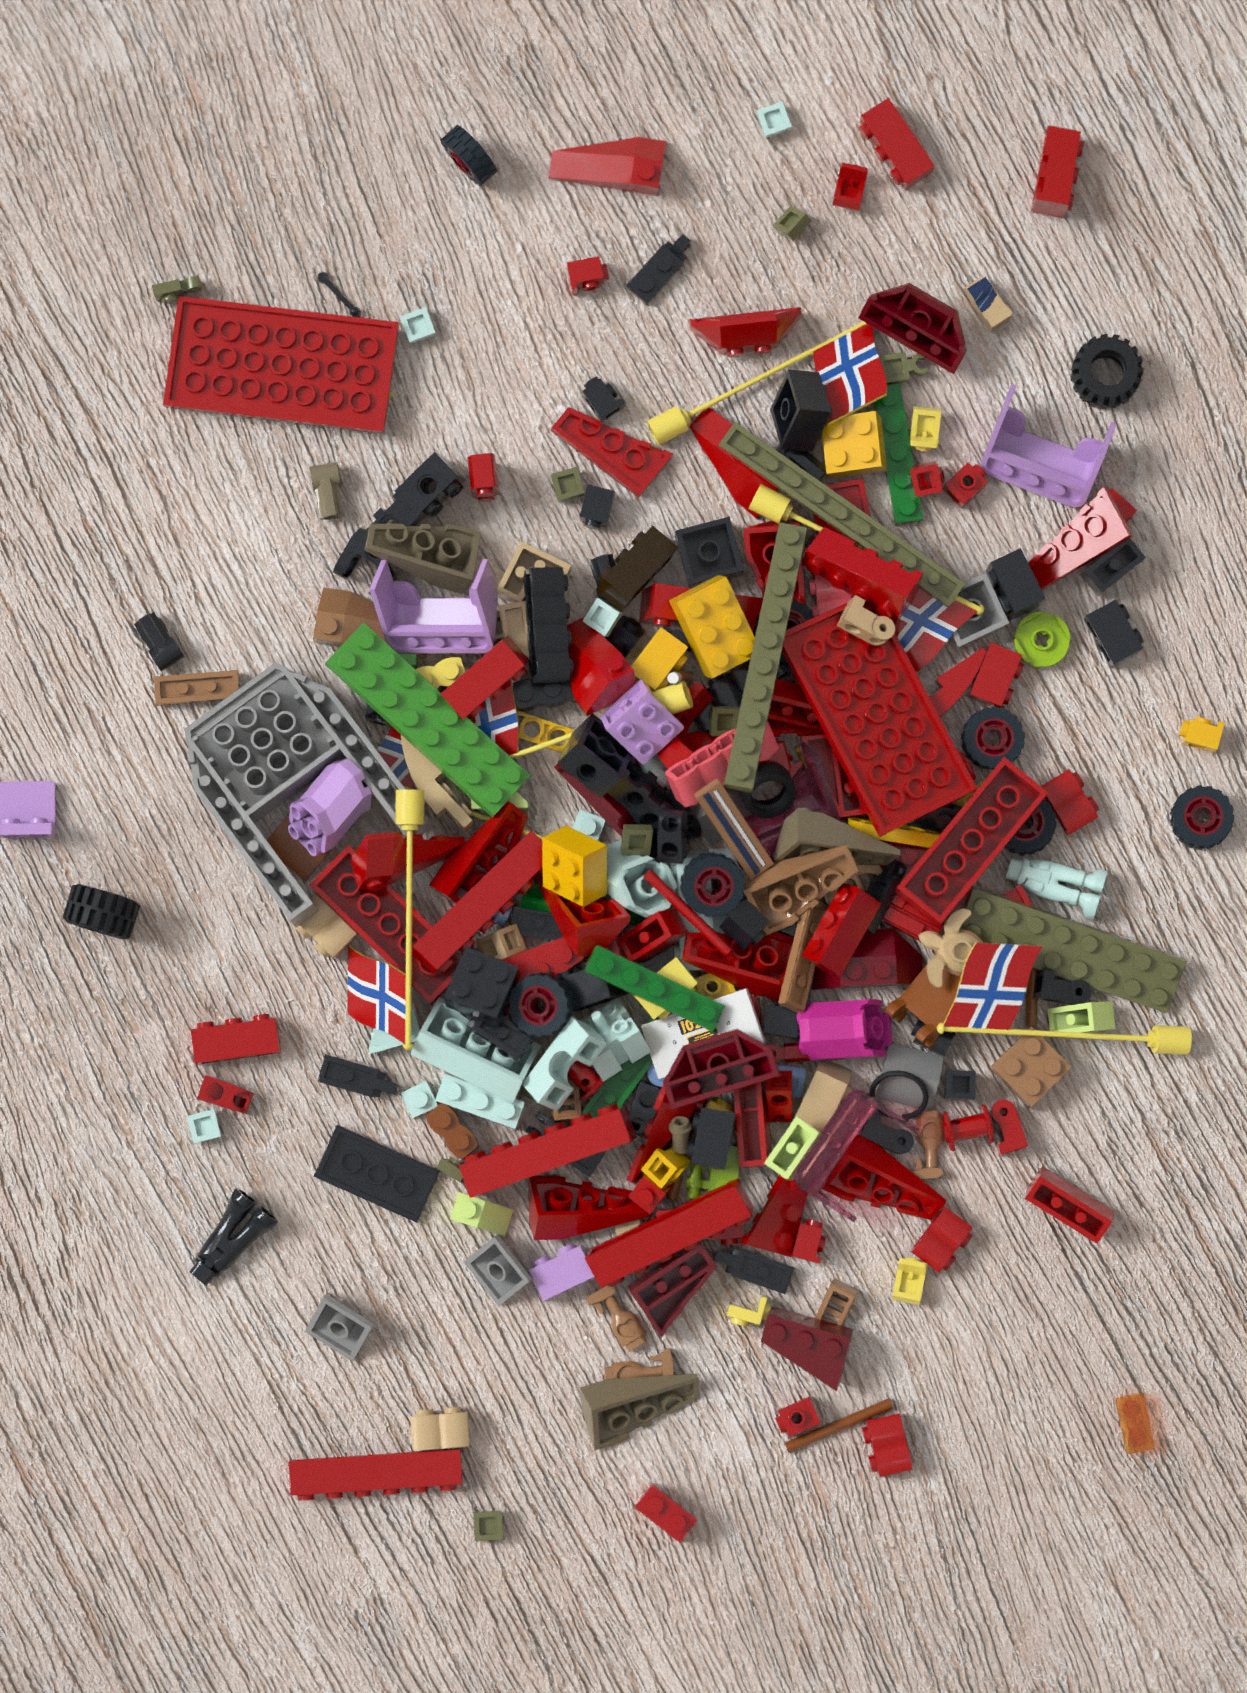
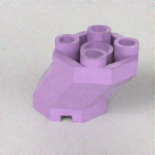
(329, 807)

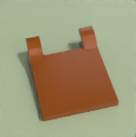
(293, 852)
(926, 1003)

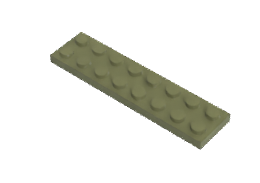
(1078, 950)

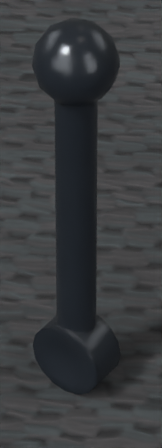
(323, 278)

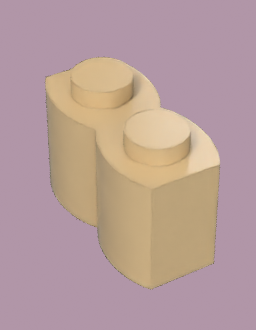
(327, 929)
(439, 1430)

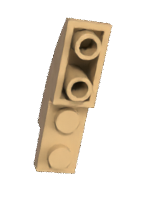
(436, 797)

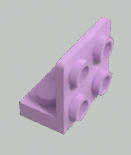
(641, 722)
(28, 809)

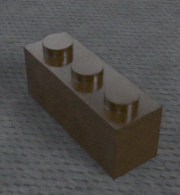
(635, 567)

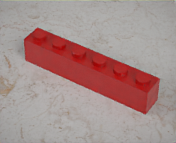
(480, 905)
(752, 1117)
(670, 1233)
(375, 1472)

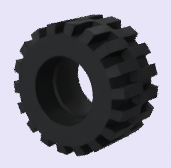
(1116, 350)
(101, 911)

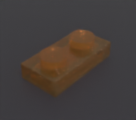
(1134, 1423)

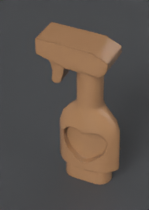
(930, 1138)
(624, 1323)
(631, 1369)

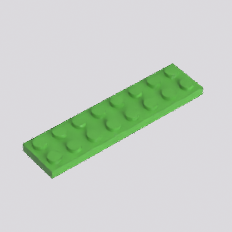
(427, 719)

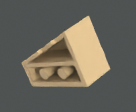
(824, 1094)

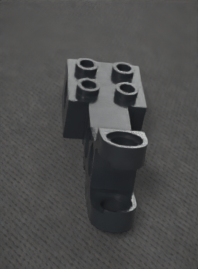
(411, 507)
(609, 768)

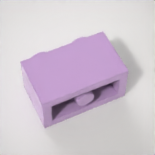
(560, 1272)

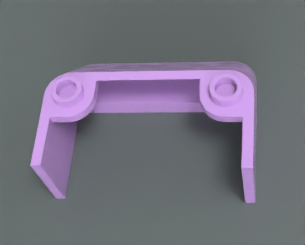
(1040, 463)
(436, 623)

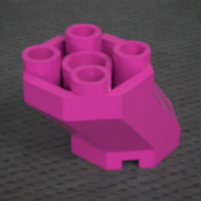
(844, 1030)

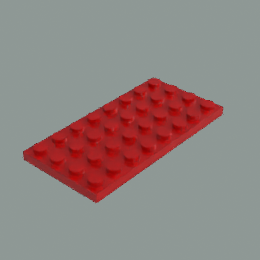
(281, 364)
(877, 721)

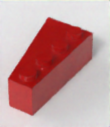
(862, 573)
(658, 611)

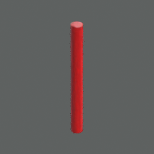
(681, 906)

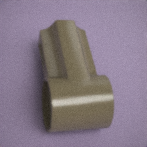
(327, 485)

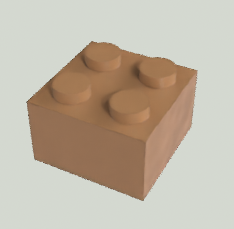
(1030, 1068)

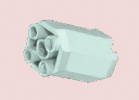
(629, 886)

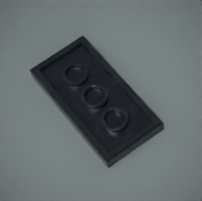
(376, 1173)

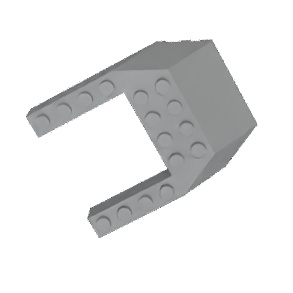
(265, 749)

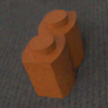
(447, 1125)

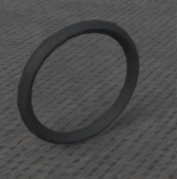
(920, 1083)

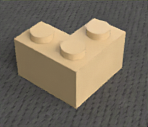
(525, 557)

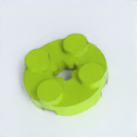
(1044, 624)

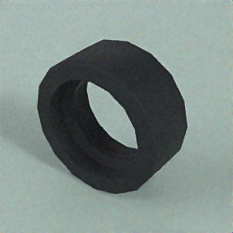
(781, 802)

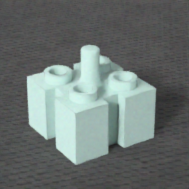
(620, 1034)

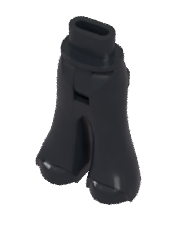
(219, 1249)

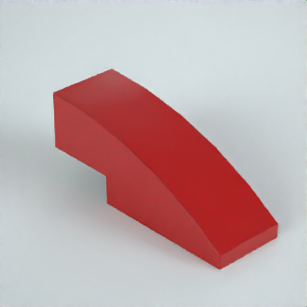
(956, 682)

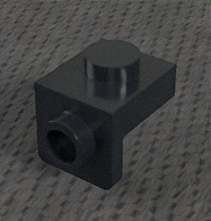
(626, 635)

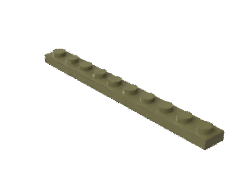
(838, 511)
(765, 658)

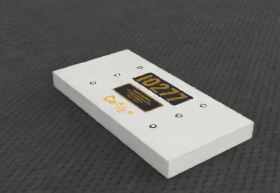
(673, 1032)

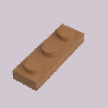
(195, 687)

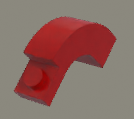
(677, 748)

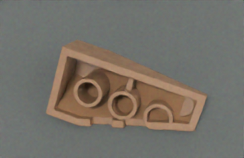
(340, 616)
(797, 884)

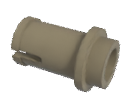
(680, 1131)

